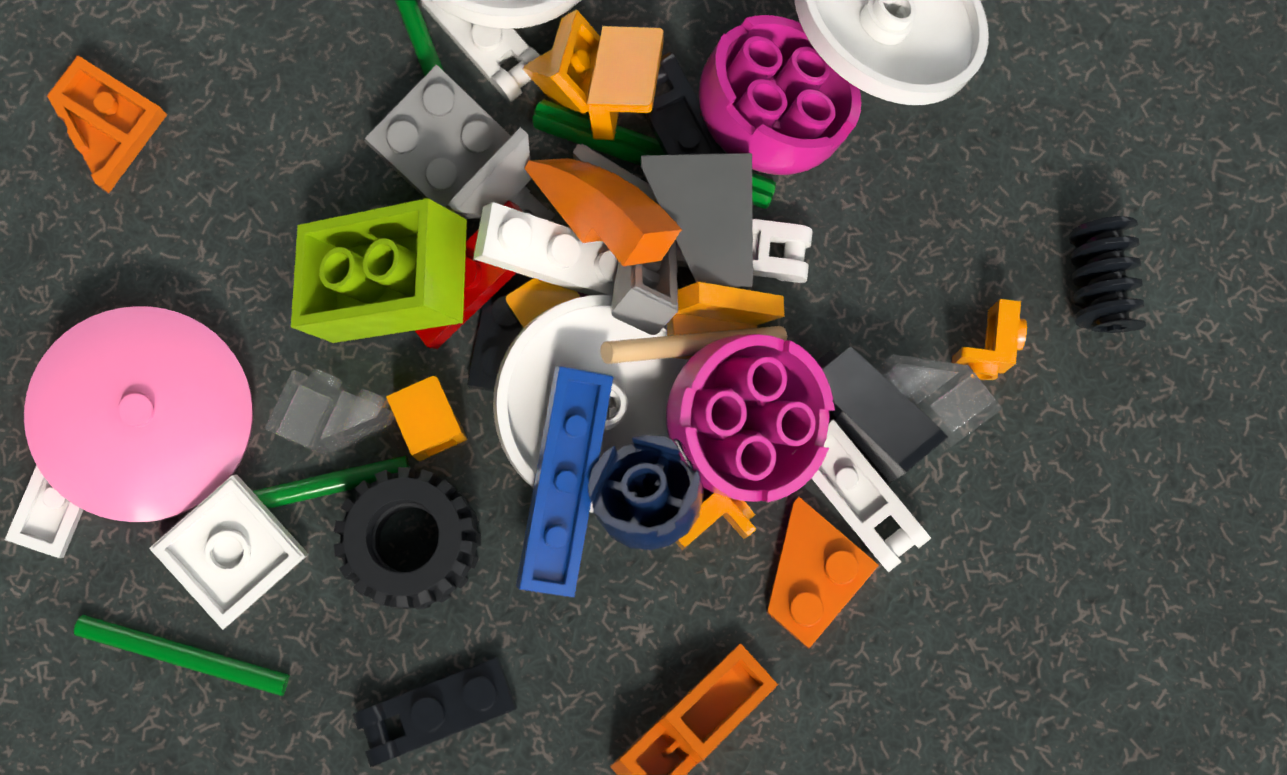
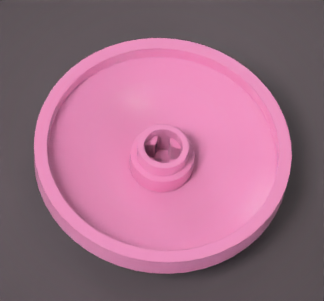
(138, 414)

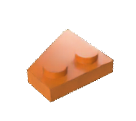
(104, 119)
(815, 574)

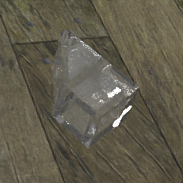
(944, 392)
(325, 418)

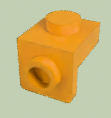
(1004, 337)
(734, 511)

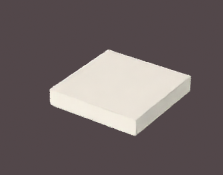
(229, 551)

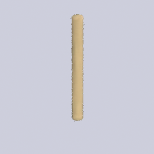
(674, 345)

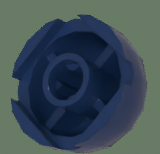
(645, 493)

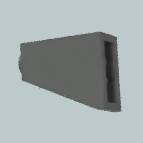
(713, 208)

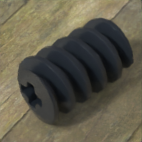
(1104, 276)

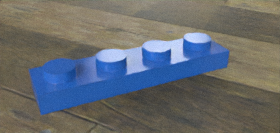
(562, 477)

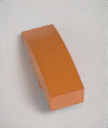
(606, 209)
(699, 718)

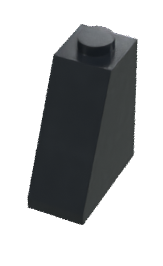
(877, 415)

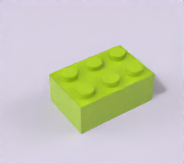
(380, 272)

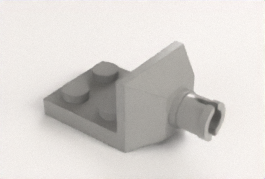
(455, 150)

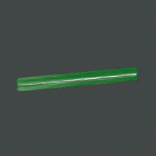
(626, 144)

